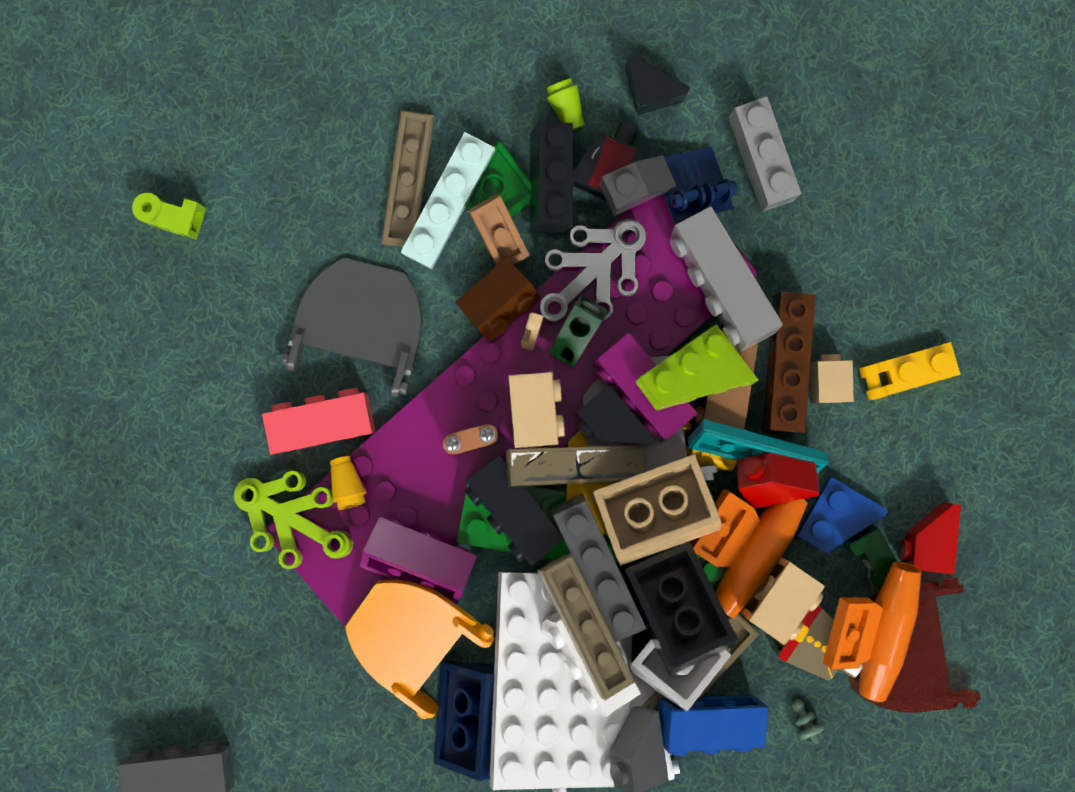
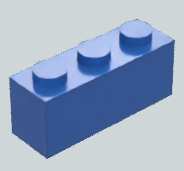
(713, 724)

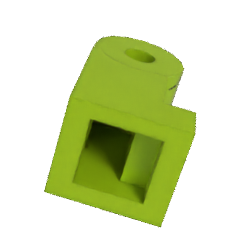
(168, 217)

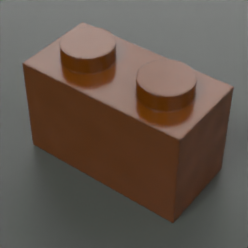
(498, 300)

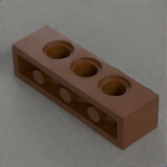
(789, 363)

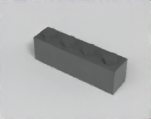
(598, 567)

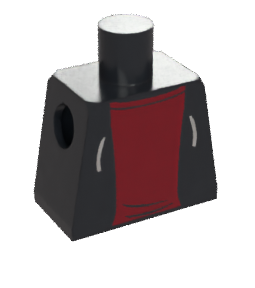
(606, 156)

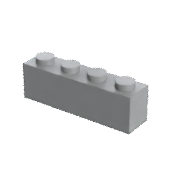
(724, 279)

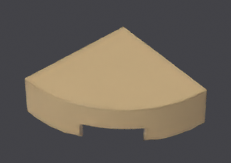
(532, 331)

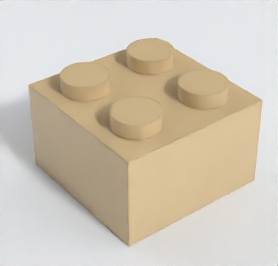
(534, 410)
(784, 601)

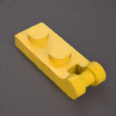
(911, 371)

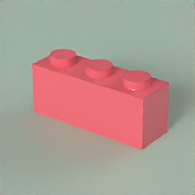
(318, 421)

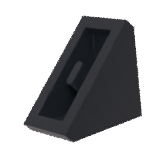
(652, 87)

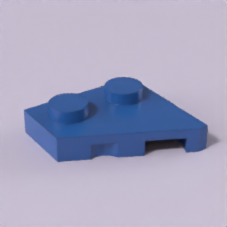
(837, 516)

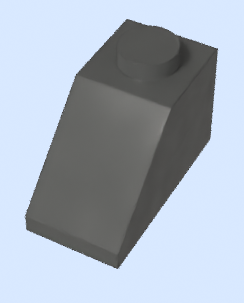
(636, 183)
(639, 752)

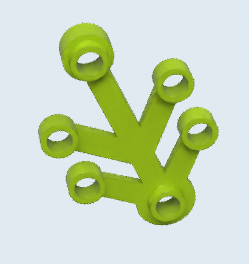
(287, 516)

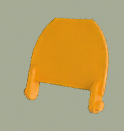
(405, 634)

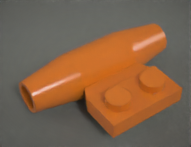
(747, 546)
(876, 632)

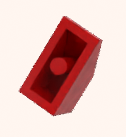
(776, 479)
(933, 540)

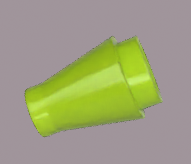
(566, 102)

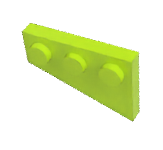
(696, 370)

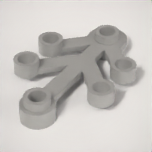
(596, 265)

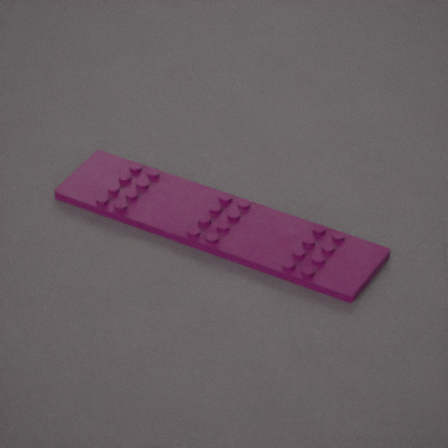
(405, 460)

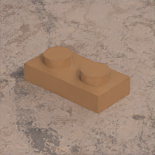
(498, 231)

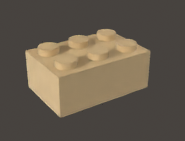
(657, 510)

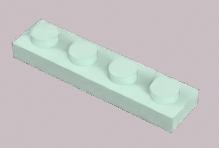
(448, 200)

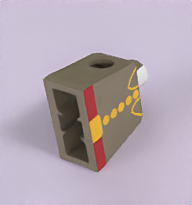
(810, 645)

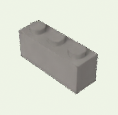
(764, 154)

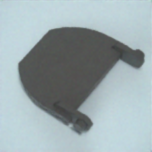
(361, 315)

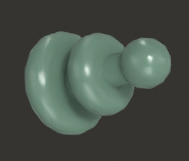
(805, 719)

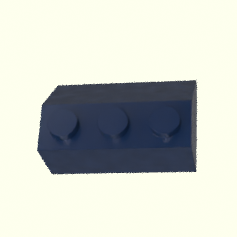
(465, 718)

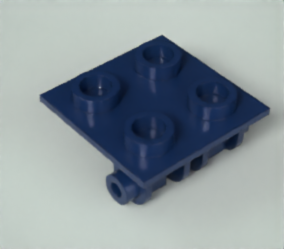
(698, 185)

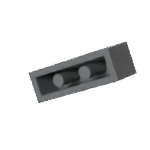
(178, 769)

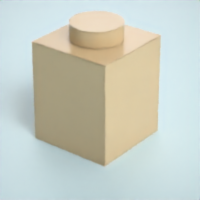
(831, 380)

